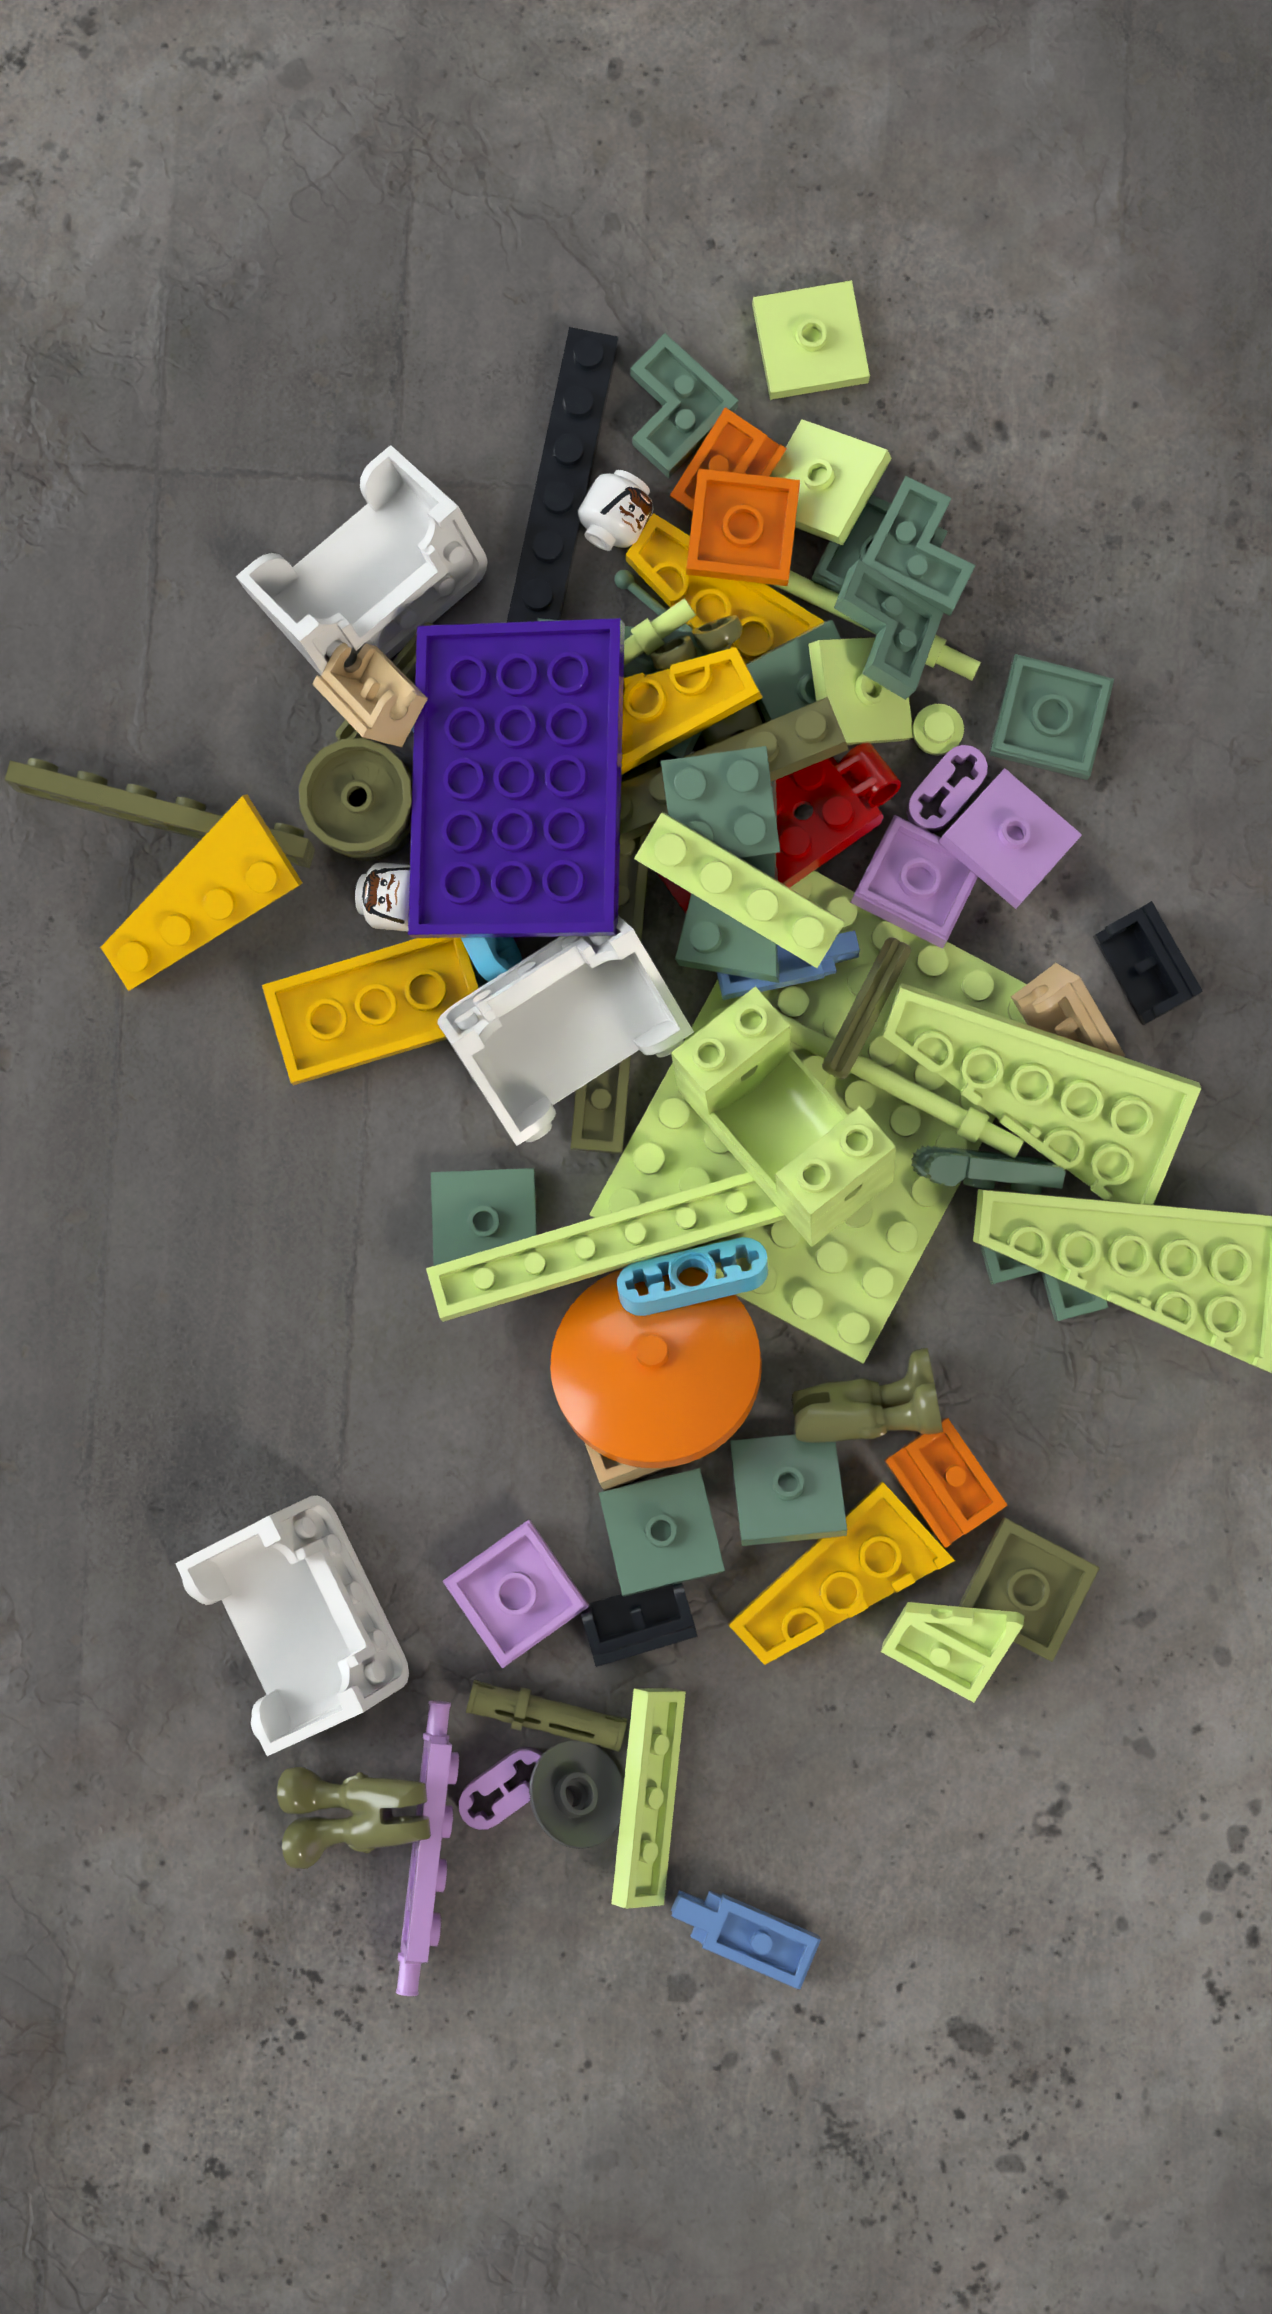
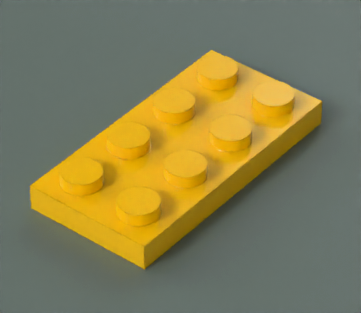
(367, 1005)

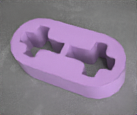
(937, 782)
(490, 1780)

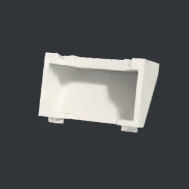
(377, 573)
(562, 1024)
(302, 1620)

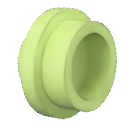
(938, 729)

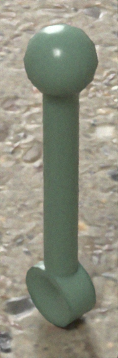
(625, 580)

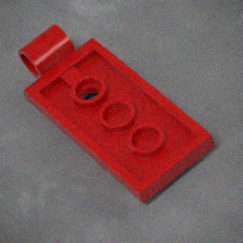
(844, 810)

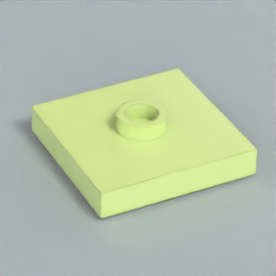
(810, 340)
(834, 478)
(861, 705)

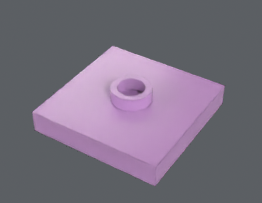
(1010, 838)
(915, 883)
(515, 1593)

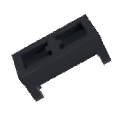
(1147, 963)
(637, 1623)

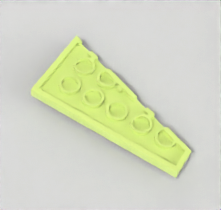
(1072, 1102)
(1167, 1263)

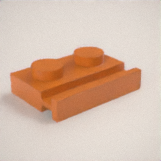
(729, 447)
(945, 1483)

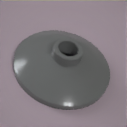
(595, 1789)

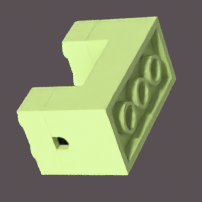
(781, 1118)

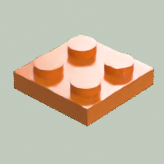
(742, 527)

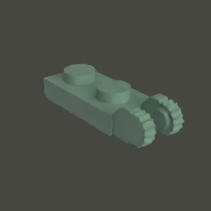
(983, 1168)

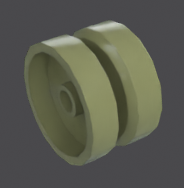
(335, 781)

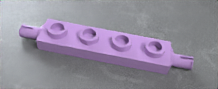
(426, 1870)

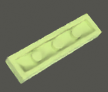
(739, 889)
(648, 1797)

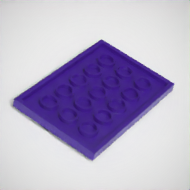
(517, 780)

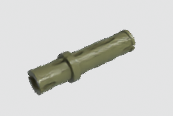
(546, 1715)

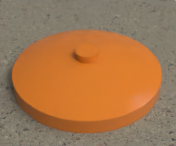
(655, 1383)

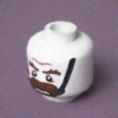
(615, 510)
(384, 896)

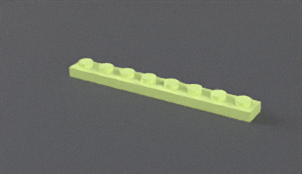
(600, 1245)

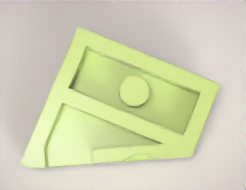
(953, 1643)

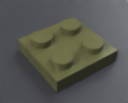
(1034, 1579)

